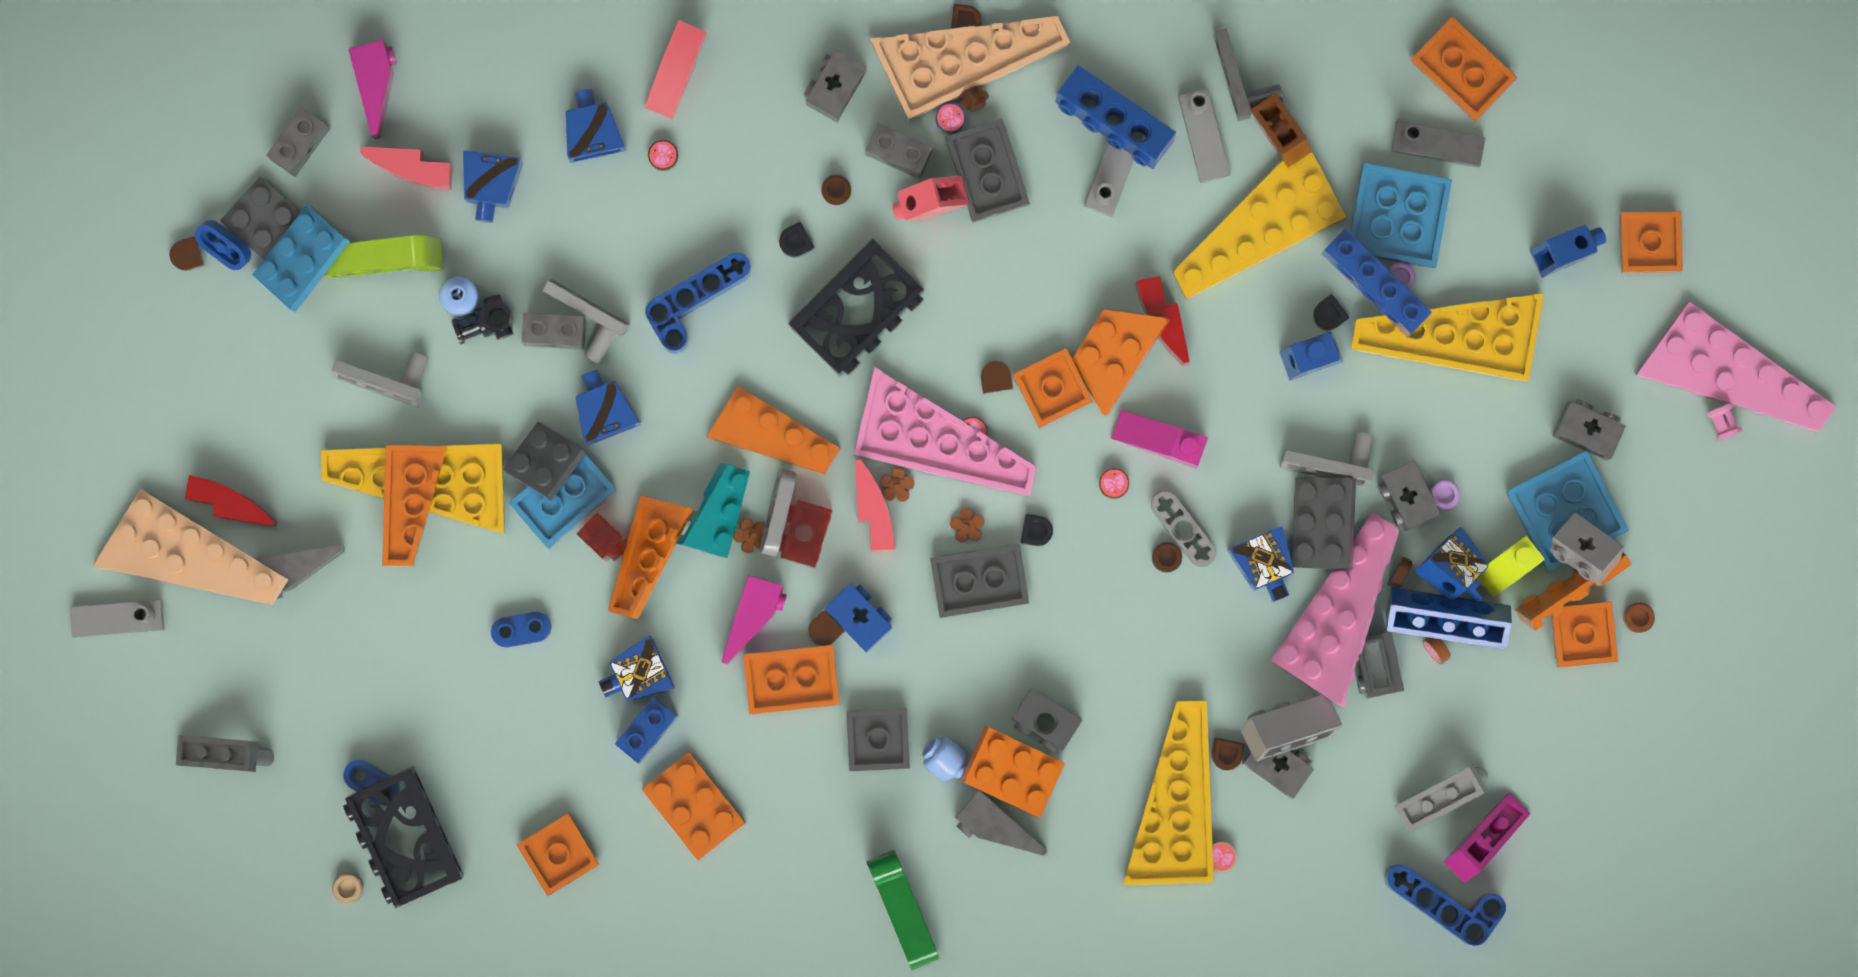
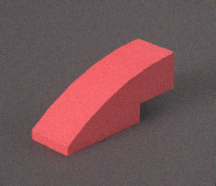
(675, 69)
(409, 166)
(873, 509)

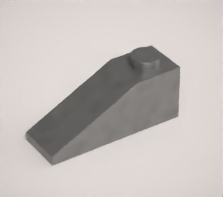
(301, 564)
(992, 824)

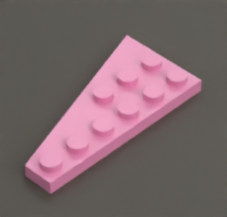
(1721, 366)
(921, 436)
(1337, 621)

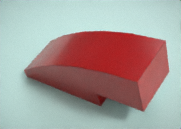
(1153, 303)
(227, 502)

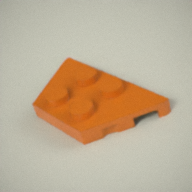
(1115, 352)

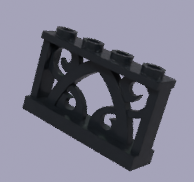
(862, 267)
(441, 857)

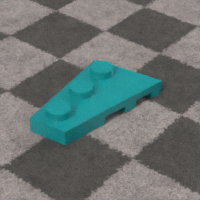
(717, 517)

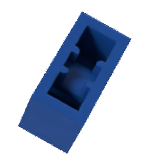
(863, 634)
(646, 730)

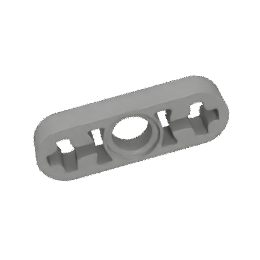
(777, 512)
(1203, 542)

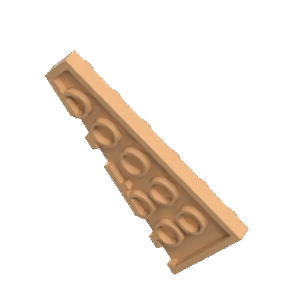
(944, 63)
(175, 550)

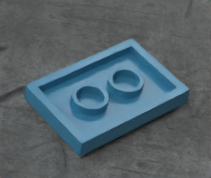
(301, 258)
(574, 501)

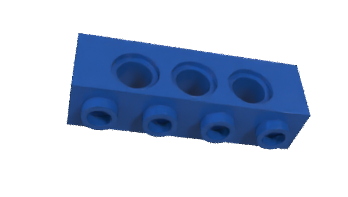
(1109, 102)
(1376, 282)
(1447, 619)

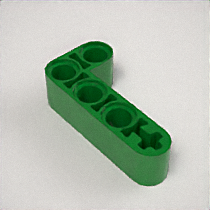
(902, 909)

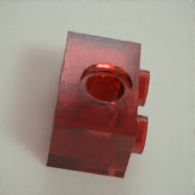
(818, 520)
(603, 538)

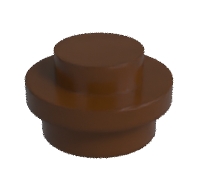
(974, 98)
(836, 190)

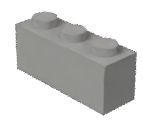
(1290, 726)

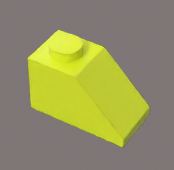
(1511, 565)

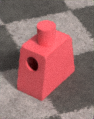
(923, 199)

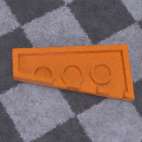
(766, 431)
(408, 495)
(647, 552)
(1558, 593)

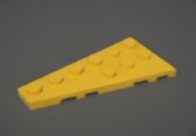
(1471, 337)

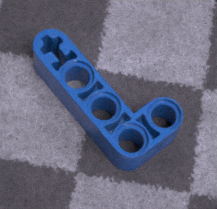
(701, 297)
(1440, 900)

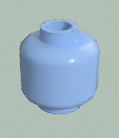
(465, 304)
(944, 758)

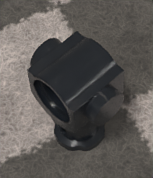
(483, 322)

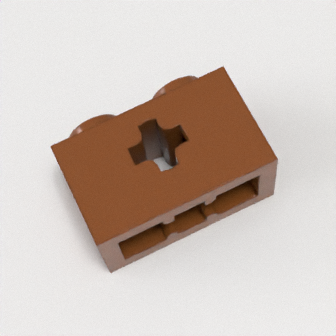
(1281, 130)

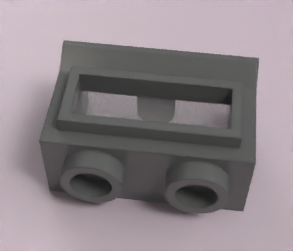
(1379, 667)

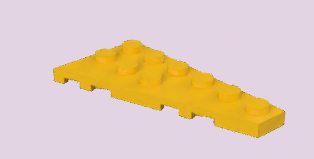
(1273, 217)
(467, 487)
(1176, 821)

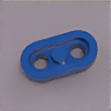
(223, 245)
(520, 629)
(372, 776)

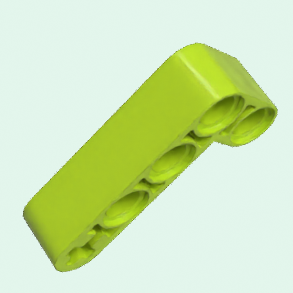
(388, 255)

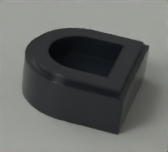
(795, 241)
(1329, 314)
(1036, 530)

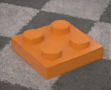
(1651, 242)
(1052, 388)
(1584, 635)
(558, 854)

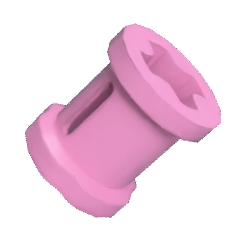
(1724, 422)

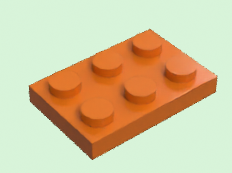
(1463, 69)
(791, 679)
(1012, 771)
(693, 806)

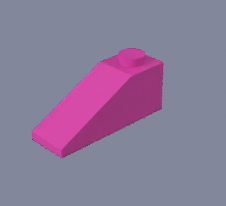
(374, 78)
(1160, 439)
(755, 610)
(1486, 838)

